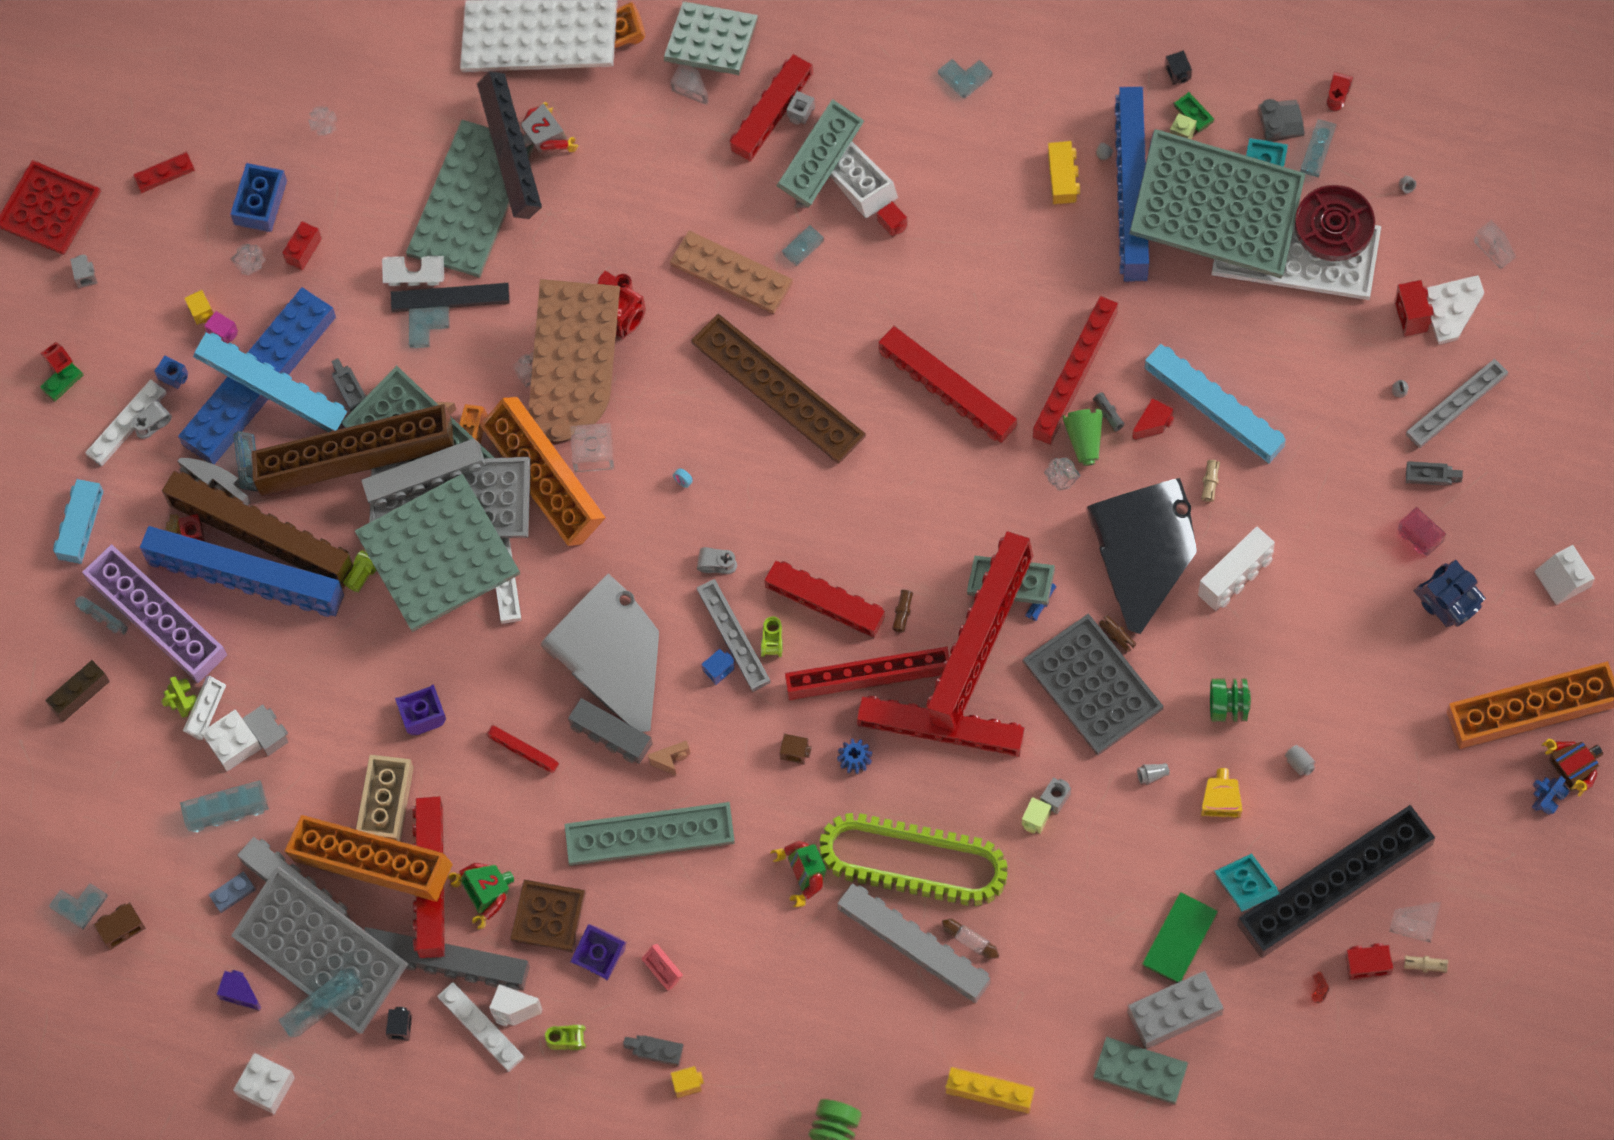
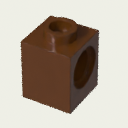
(795, 749)

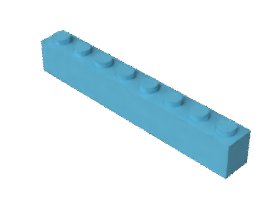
(269, 383)
(1215, 403)

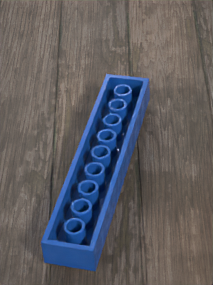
(1130, 170)
(236, 405)
(242, 571)

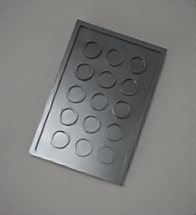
(1093, 684)

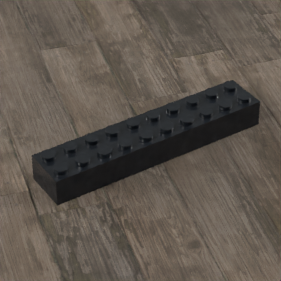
(1336, 881)

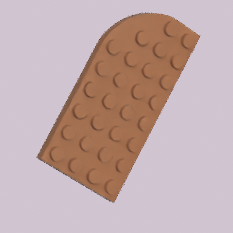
(572, 355)

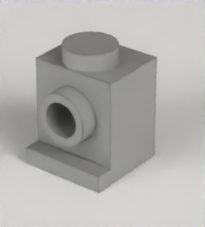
(799, 103)
(83, 271)

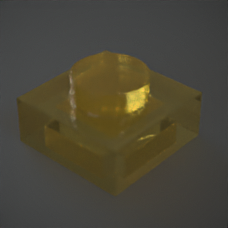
(173, 524)

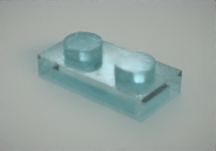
(803, 245)

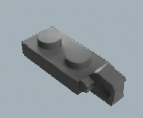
(347, 384)
(1432, 473)
(655, 1049)

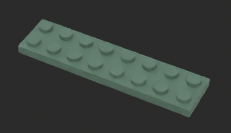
(649, 833)

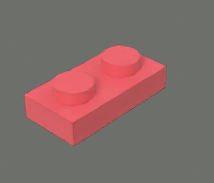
(662, 967)

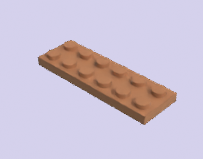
(731, 272)

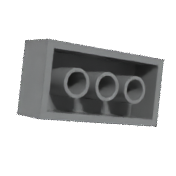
(1175, 1010)

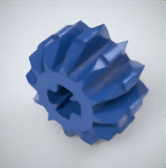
(861, 752)

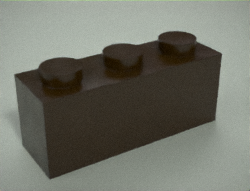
(77, 690)

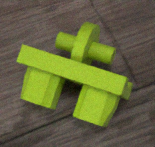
(176, 698)

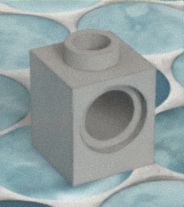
(1056, 803)

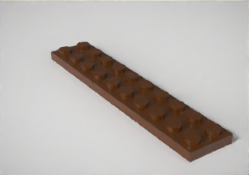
(778, 388)

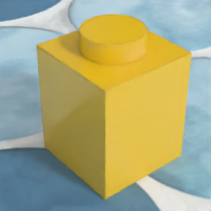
(199, 307)
(687, 1081)

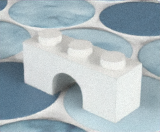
(396, 272)

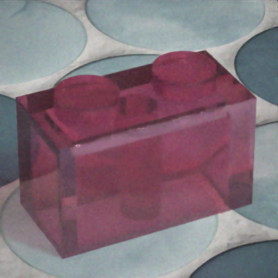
(1421, 531)

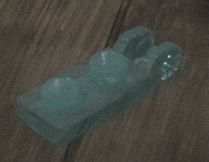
(100, 614)

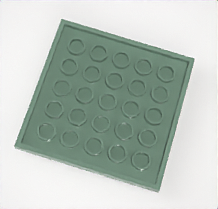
(437, 552)

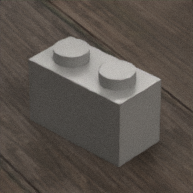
(266, 730)

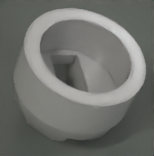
(1104, 151)
(1411, 184)
(1396, 388)

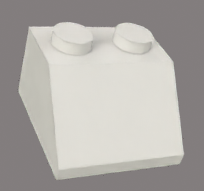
(1565, 575)
(513, 1006)

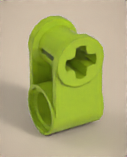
(772, 641)
(567, 1039)

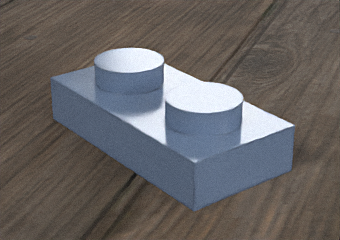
(232, 892)

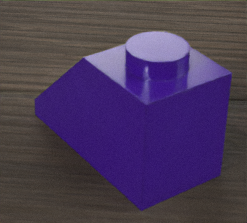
(237, 990)

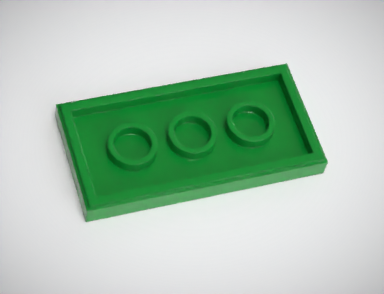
(1179, 938)

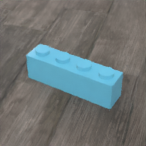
(78, 521)

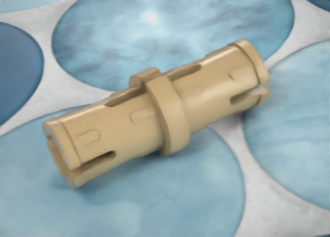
(1210, 480)
(1425, 964)

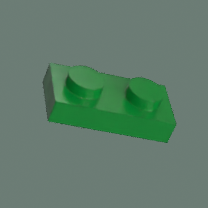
(1191, 108)
(61, 381)

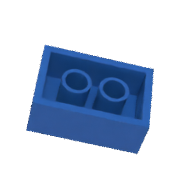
(258, 197)

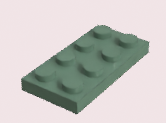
(1034, 587)
(1140, 1070)

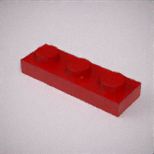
(164, 172)

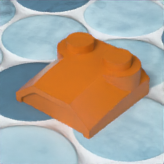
(628, 26)

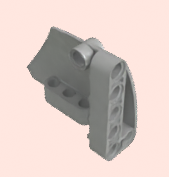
(610, 651)

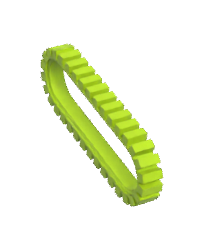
(832, 862)

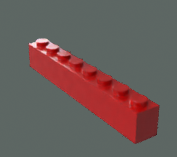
(1075, 370)
(947, 384)
(866, 673)
(916, 722)
(430, 914)

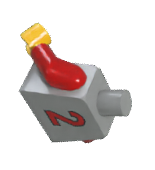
(544, 131)

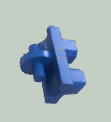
(1548, 790)

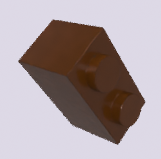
(119, 925)

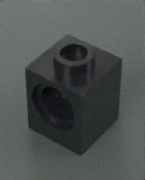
(1178, 67)
(399, 1024)

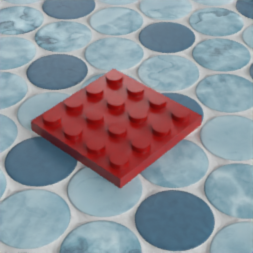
(48, 207)

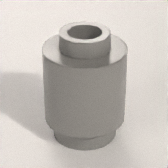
(1300, 760)

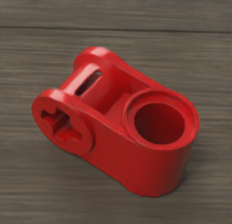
(1338, 91)

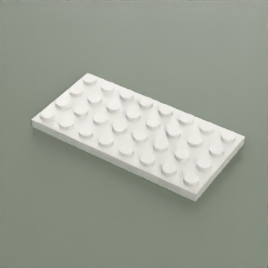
(538, 34)
(1310, 273)

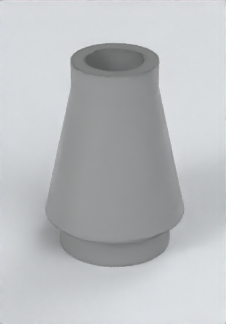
(1151, 772)

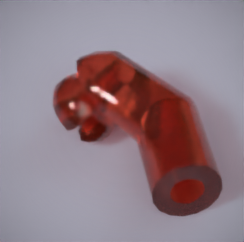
(1322, 988)

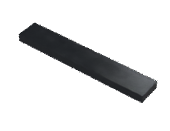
(450, 297)

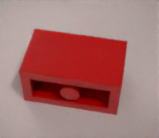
(302, 245)
(1369, 961)

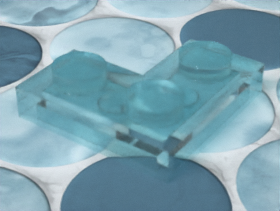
(965, 81)
(423, 320)
(80, 910)

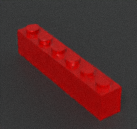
(771, 107)
(825, 598)

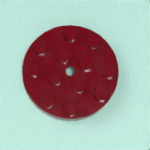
(1338, 205)

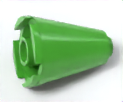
(1085, 434)

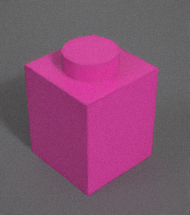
(222, 327)

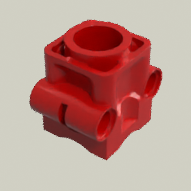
(630, 305)

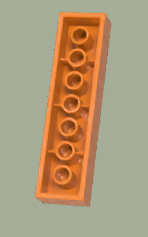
(551, 480)
(1532, 705)
(369, 857)

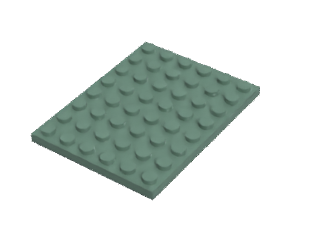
(1217, 203)

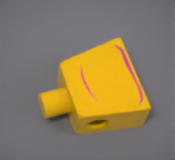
(1222, 796)

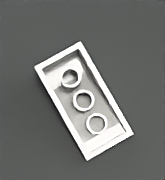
(863, 182)

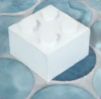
(231, 740)
(264, 1083)

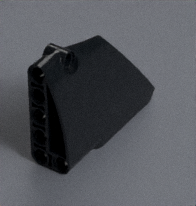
(1144, 546)

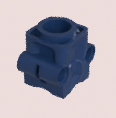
(1451, 594)

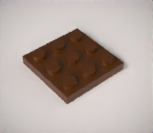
(548, 915)

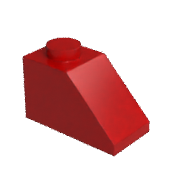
(1153, 420)

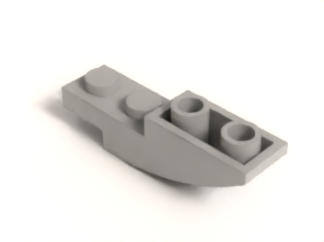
(213, 476)

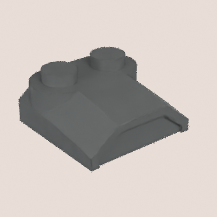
(1281, 119)

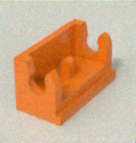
(471, 419)

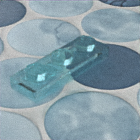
(1318, 148)
(244, 446)

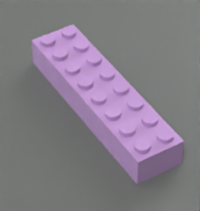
(154, 613)

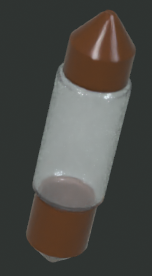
(970, 939)

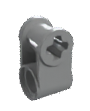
(151, 420)
(715, 561)

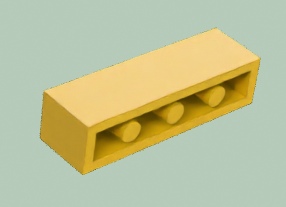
(989, 1090)

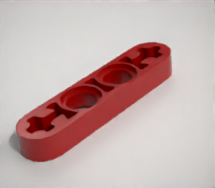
(522, 749)

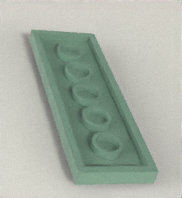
(820, 153)

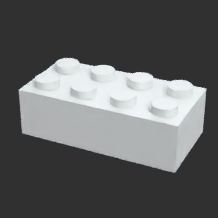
(1236, 569)

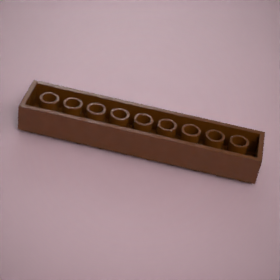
(352, 449)
(256, 528)

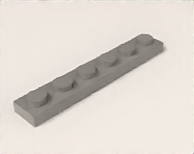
(1457, 403)
(733, 635)

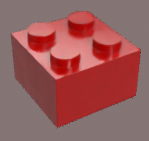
(1413, 307)

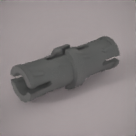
(1108, 411)

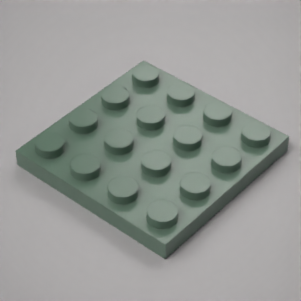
(710, 38)

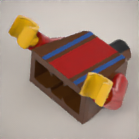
(1574, 763)

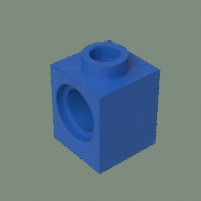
(168, 365)
(718, 666)

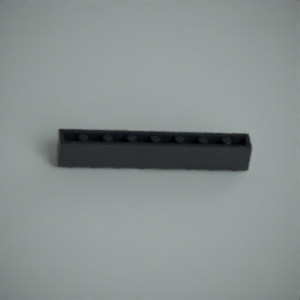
(509, 145)

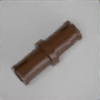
(902, 611)
(1117, 633)

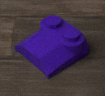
(421, 711)
(598, 951)

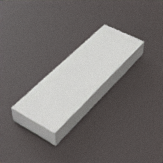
(204, 707)

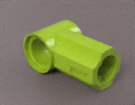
(360, 572)

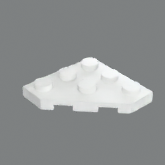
(1453, 306)

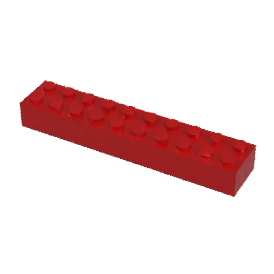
(980, 631)

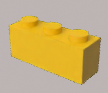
(1063, 172)

